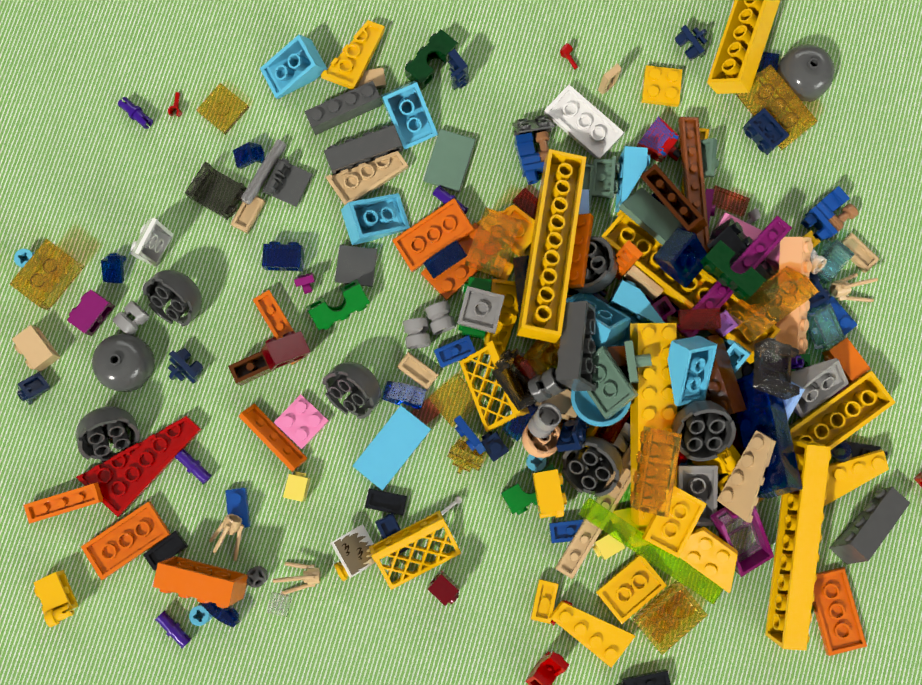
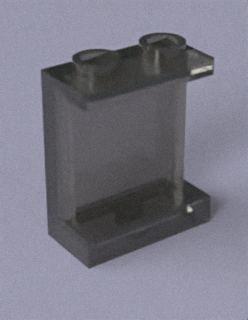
(216, 191)
(773, 368)
(513, 380)

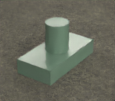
(709, 159)
(635, 361)

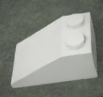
(152, 242)

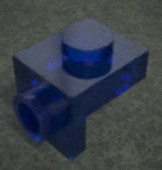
(248, 154)
(113, 268)

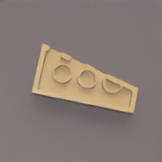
(366, 177)
(744, 483)

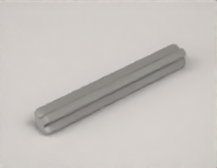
(263, 171)

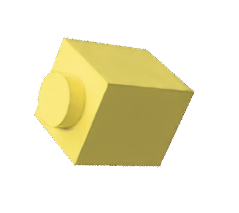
(297, 486)
(607, 546)

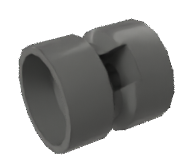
(545, 385)

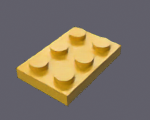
(674, 531)
(631, 588)

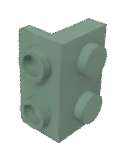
(604, 177)

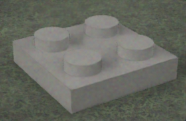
(481, 309)

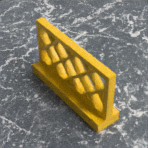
(495, 350)
(404, 539)

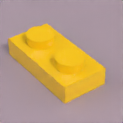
(544, 601)

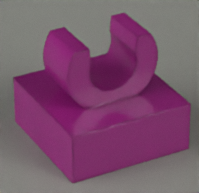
(305, 281)

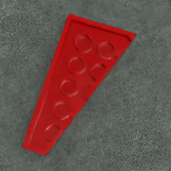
(134, 469)

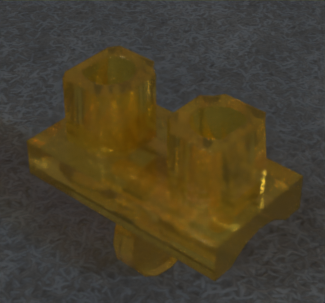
(463, 459)

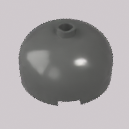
(807, 71)
(600, 267)
(181, 291)
(123, 362)
(359, 382)
(101, 425)
(704, 430)
(592, 466)

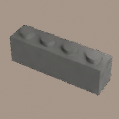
(343, 108)
(363, 149)

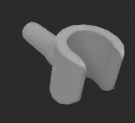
(754, 216)

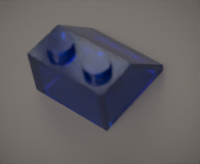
(681, 256)

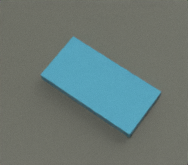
(391, 447)

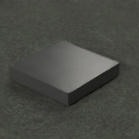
(356, 264)

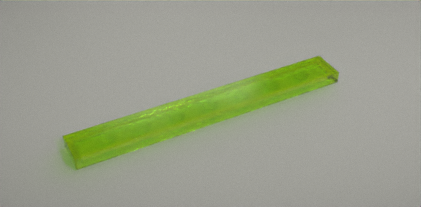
(663, 560)

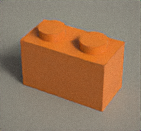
(849, 358)

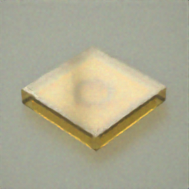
(222, 108)
(453, 399)

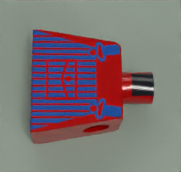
(660, 141)

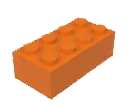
(200, 581)

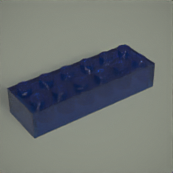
(768, 415)

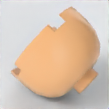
(540, 446)

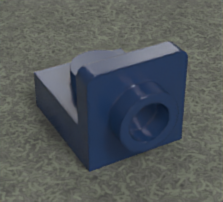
(32, 388)
(494, 445)

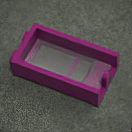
(745, 537)

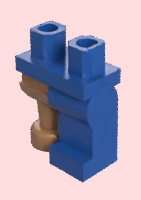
(531, 161)
(823, 214)

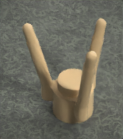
(841, 288)
(230, 525)
(310, 577)

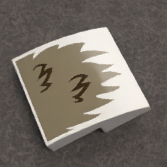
(354, 550)

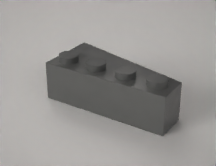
(577, 347)
(870, 527)

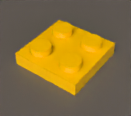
(661, 86)

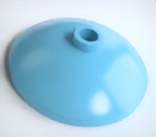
(589, 413)

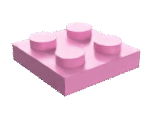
(301, 421)

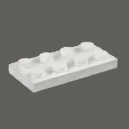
(583, 122)

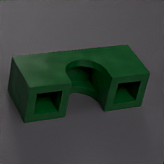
(438, 47)
(718, 263)

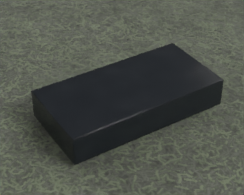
(386, 501)
(165, 549)

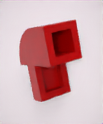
(547, 669)

